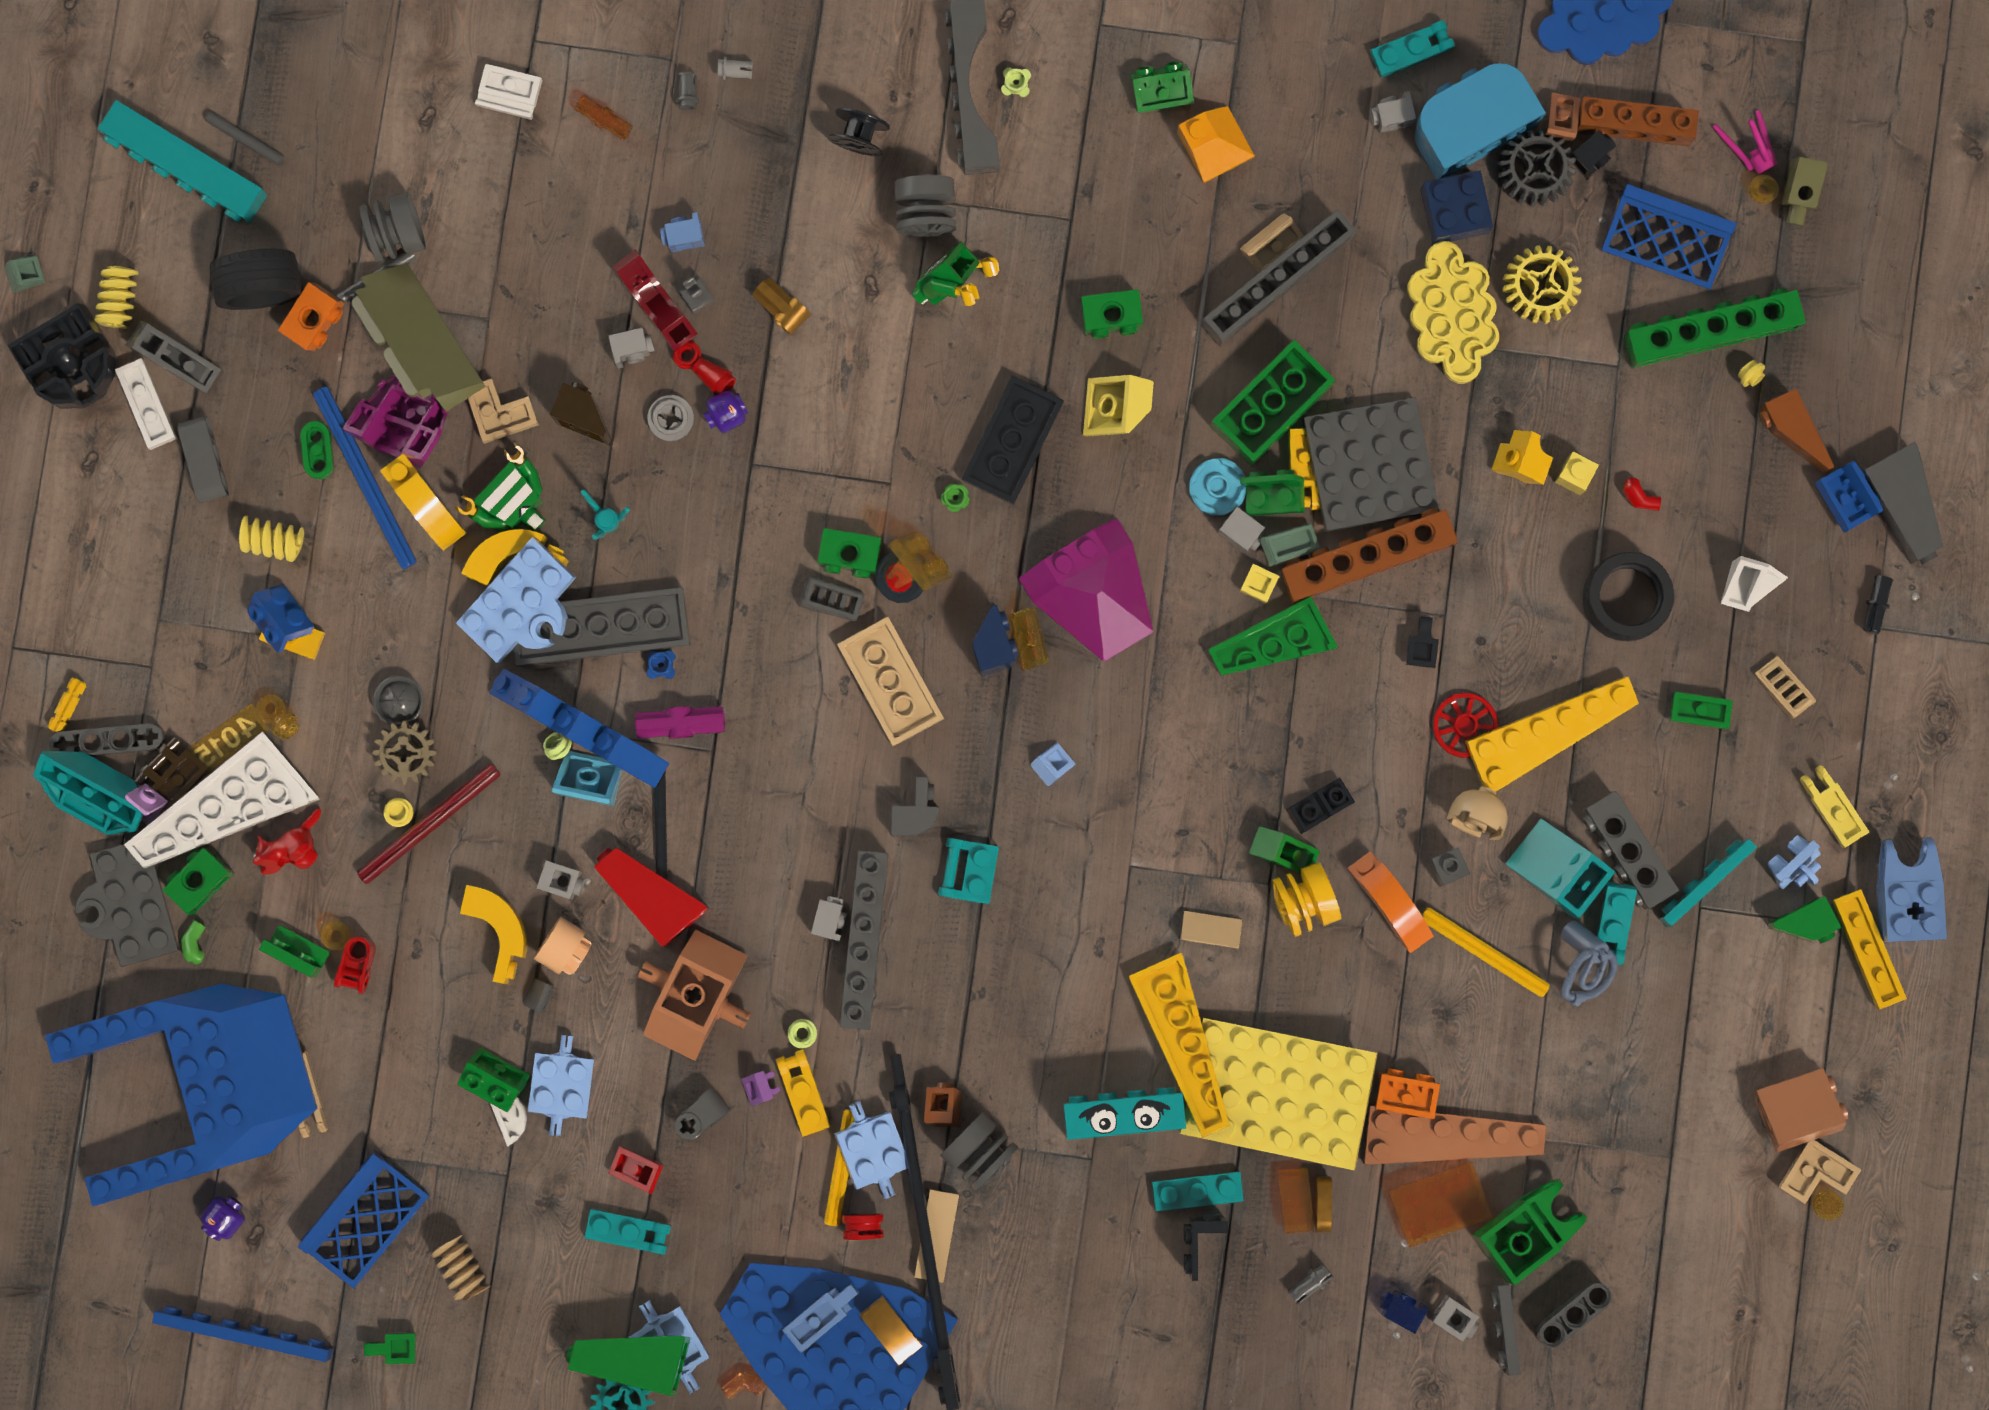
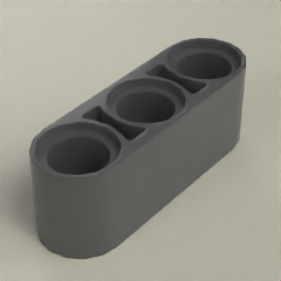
(203, 459)
(1587, 1312)

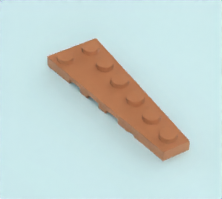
(1411, 1138)

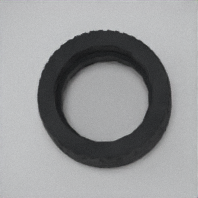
(255, 279)
(1653, 571)

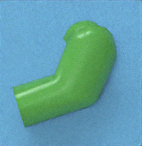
(190, 945)

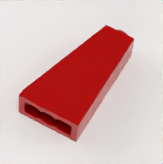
(653, 899)

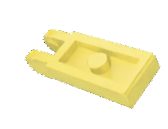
(1835, 808)

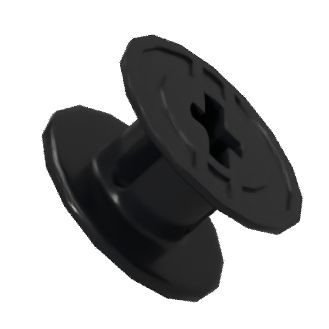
(858, 132)

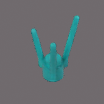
(605, 518)

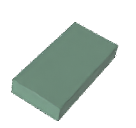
(1290, 544)

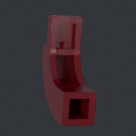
(654, 300)

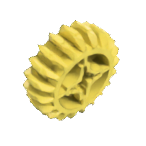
(1554, 263)

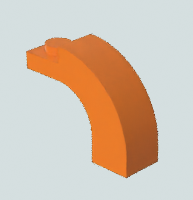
(1392, 901)

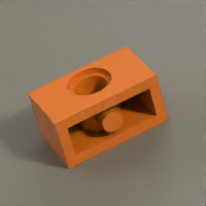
(297, 324)

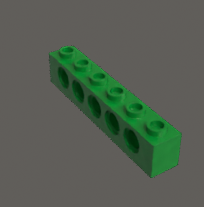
(1784, 303)

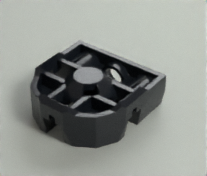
(57, 359)

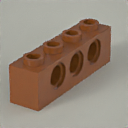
(1638, 121)

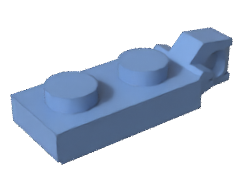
(820, 1317)

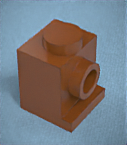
(934, 1103)

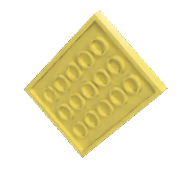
(1289, 1093)

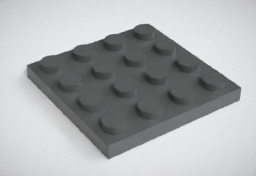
(1370, 464)

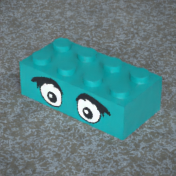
(1124, 1114)

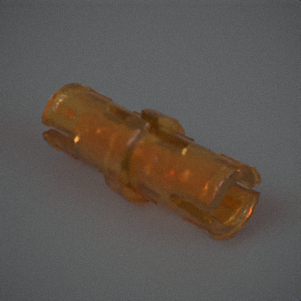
(603, 117)

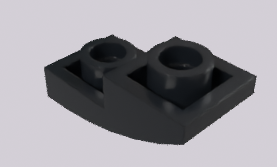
(1320, 805)

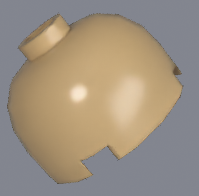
(1479, 813)

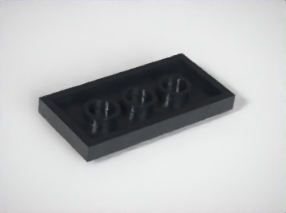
(1012, 440)

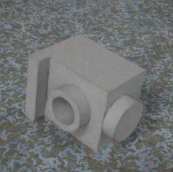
(1393, 113)
(631, 346)
(550, 880)
(829, 918)
(1444, 1312)

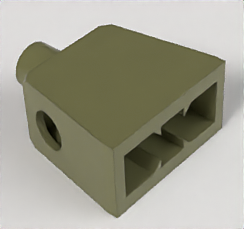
(1807, 176)

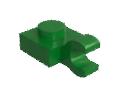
(397, 1348)

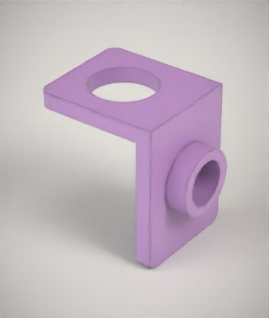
(146, 801)

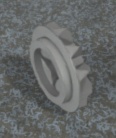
(664, 406)

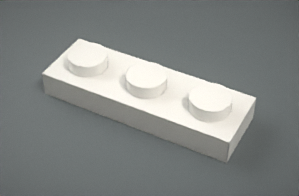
(146, 404)

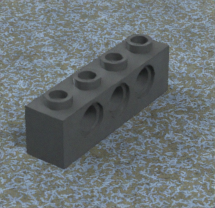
(1612, 807)

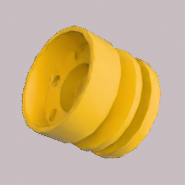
(1306, 899)

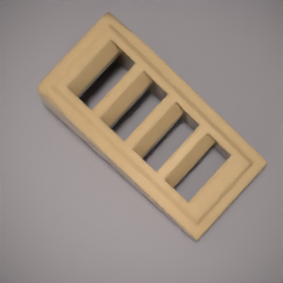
(1776, 694)

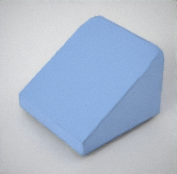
(1052, 764)

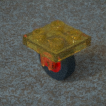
(910, 569)

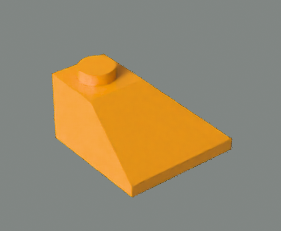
(1214, 142)

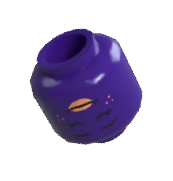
(725, 411)
(222, 1218)

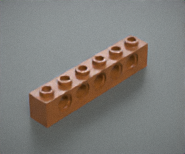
(1436, 523)

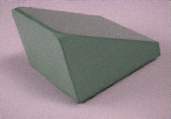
(24, 273)

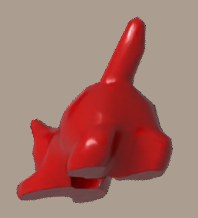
(293, 847)

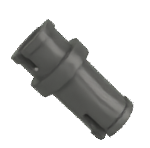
(1311, 1283)

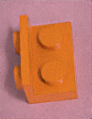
(1407, 1094)

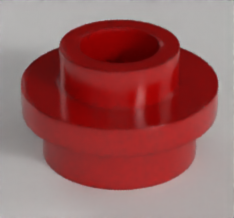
(687, 364)

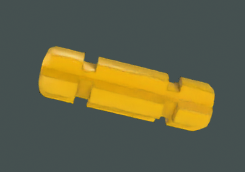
(67, 705)

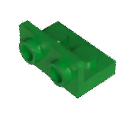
(1162, 87)
(1274, 493)
(295, 951)
(493, 1079)

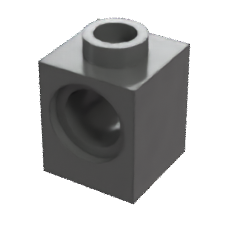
(1449, 867)

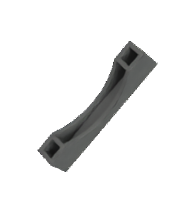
(979, 143)

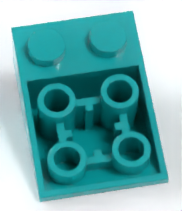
(1560, 868)

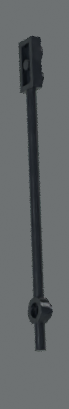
(944, 1362)

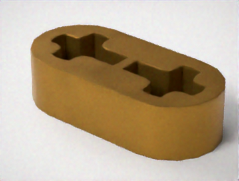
(1323, 1204)

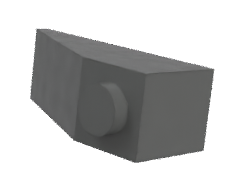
(173, 356)

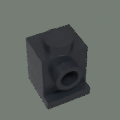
(1593, 154)

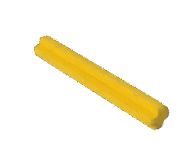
(838, 1181)

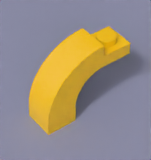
(423, 502)
(500, 549)
(505, 921)

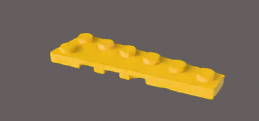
(1528, 742)
(1175, 1020)

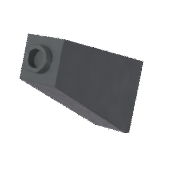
(1907, 503)

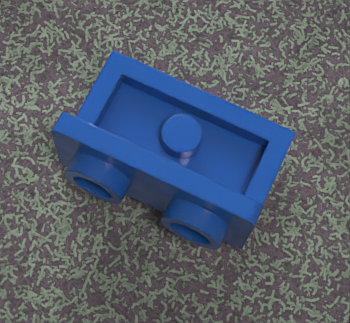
(1849, 496)
(278, 616)

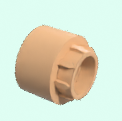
(563, 947)

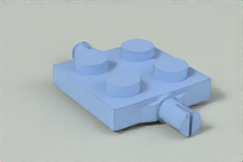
(560, 1085)
(872, 1149)
(675, 1324)

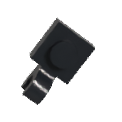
(1421, 648)

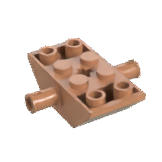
(703, 965)

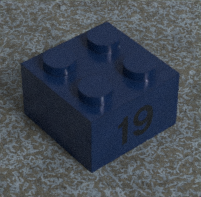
(1456, 207)

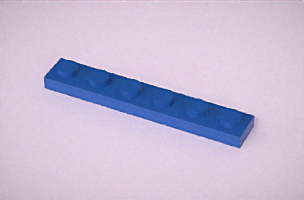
(255, 1336)

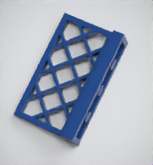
(1676, 212)
(343, 1203)

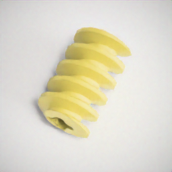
(115, 296)
(270, 541)

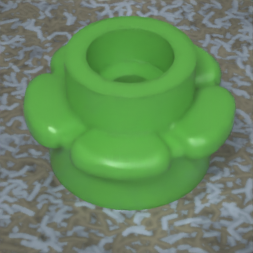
(955, 505)

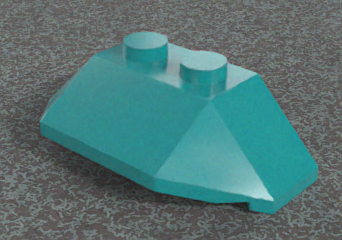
(88, 790)

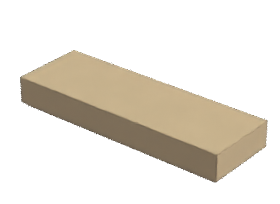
(941, 1216)

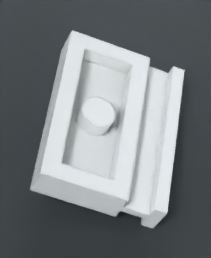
(508, 91)

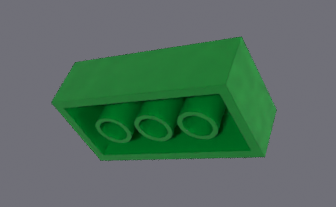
(1272, 403)

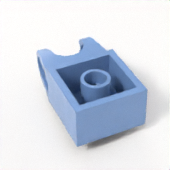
(1906, 886)

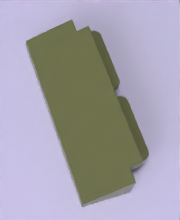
(419, 341)

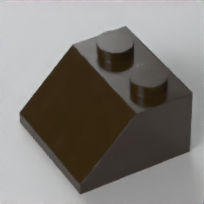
(580, 413)

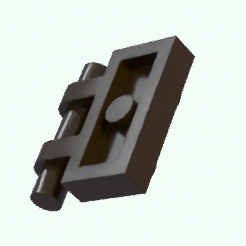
(179, 778)

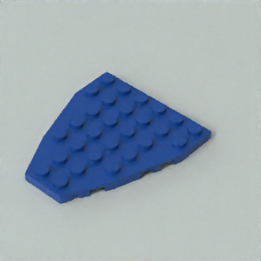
(848, 1362)

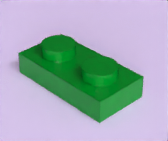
(1701, 710)

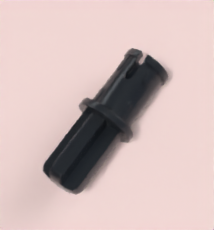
(1877, 604)

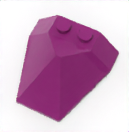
(398, 423)
(1094, 591)

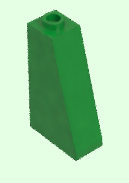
(637, 1362)

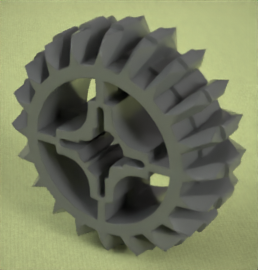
(1528, 159)

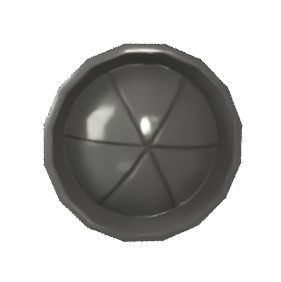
(398, 700)

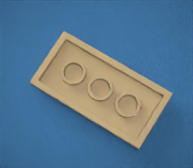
(890, 681)

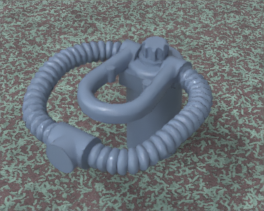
(1592, 951)

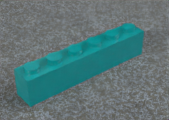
(182, 162)

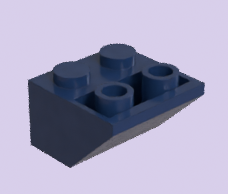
(992, 646)

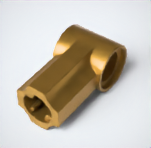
(786, 310)

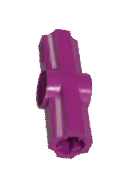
(680, 722)

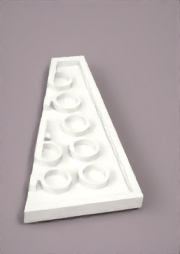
(237, 795)

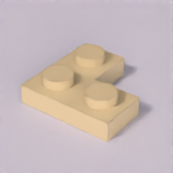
(500, 420)
(1816, 1164)

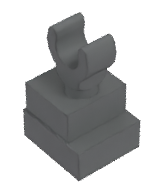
(695, 294)

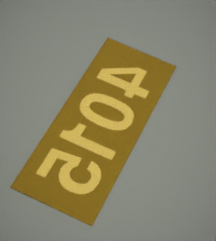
(229, 737)

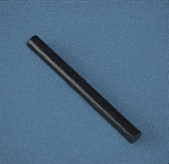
(661, 827)

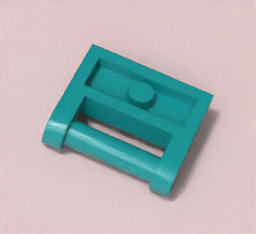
(978, 871)

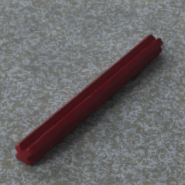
(428, 823)

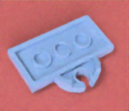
(520, 603)

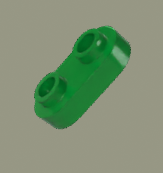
(317, 451)

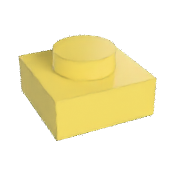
(1259, 583)

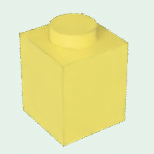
(1576, 473)

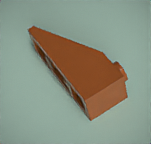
(1793, 426)

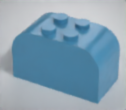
(1475, 118)

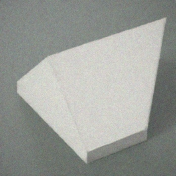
(1749, 582)

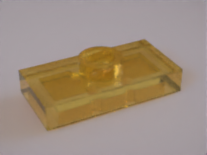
(1029, 639)

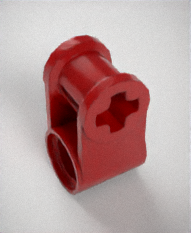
(354, 966)

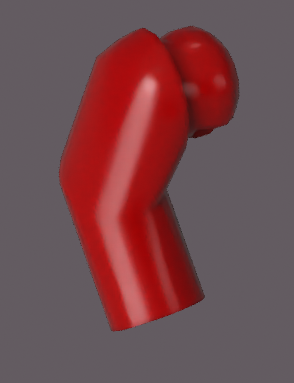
(1637, 496)

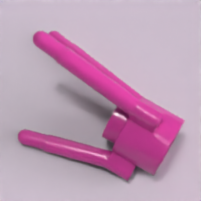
(1762, 157)

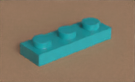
(1197, 1191)

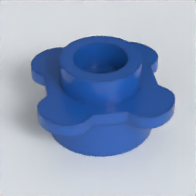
(655, 658)

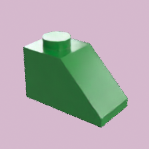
(1283, 850)
(1809, 922)

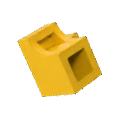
(1523, 458)

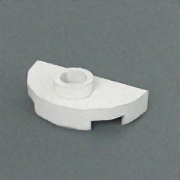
(512, 1122)

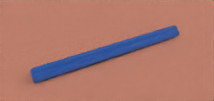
(365, 478)

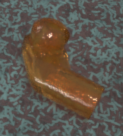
(746, 1382)

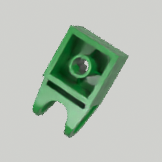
(1538, 1231)

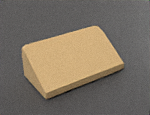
(1271, 242)
(1211, 929)

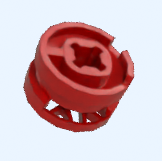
(863, 1222)

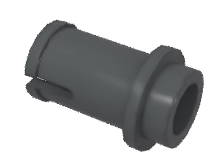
(687, 91)

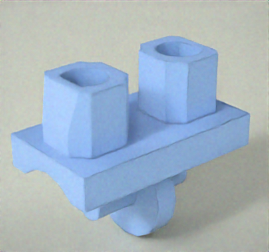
(1805, 855)

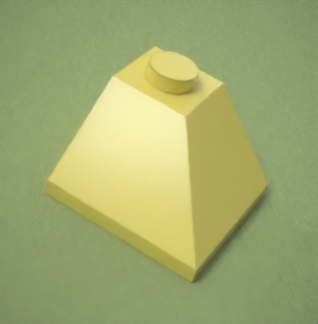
(1116, 404)

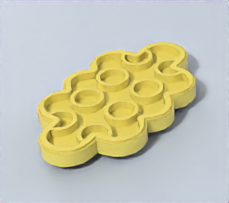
(1453, 312)

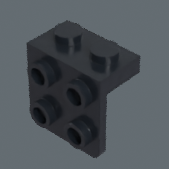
(1209, 1223)

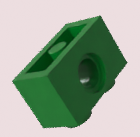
(1124, 302)
(833, 544)
(214, 874)

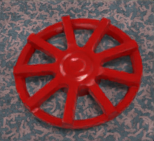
(1465, 724)

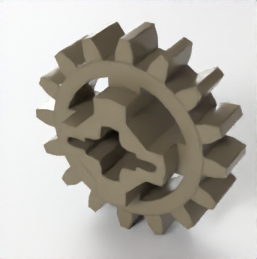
(405, 765)

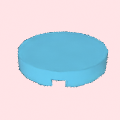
(1217, 487)

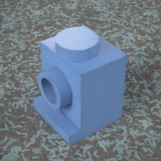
(683, 233)

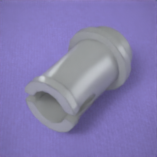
(732, 68)

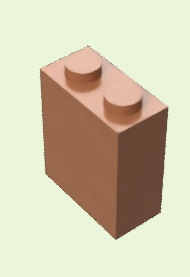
(1801, 1109)

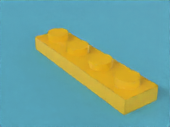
(1869, 949)

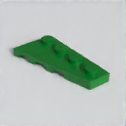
(1281, 638)

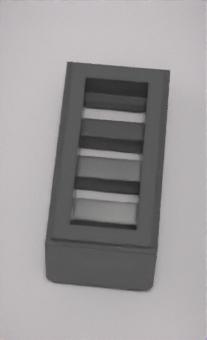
(834, 589)

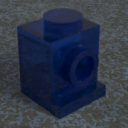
(1403, 1311)

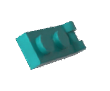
(1411, 49)
(1617, 917)
(626, 1231)

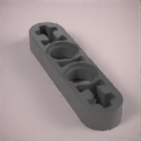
(107, 739)

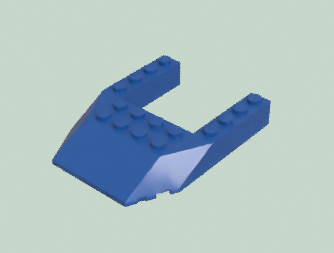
(234, 1069)

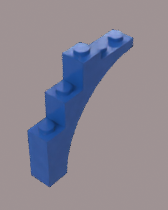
(579, 727)

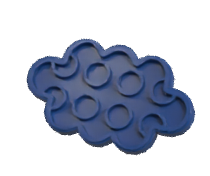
(1599, 27)

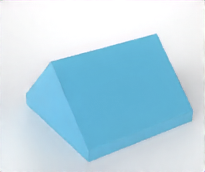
(587, 779)

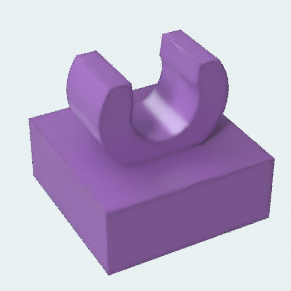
(758, 1087)

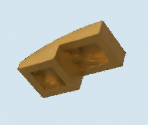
(890, 1330)

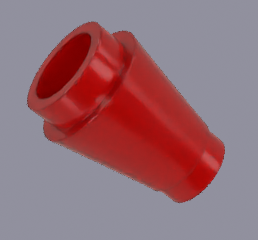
(714, 376)

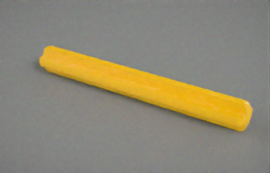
(1485, 952)

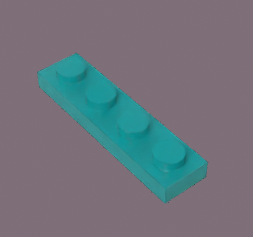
(1715, 873)

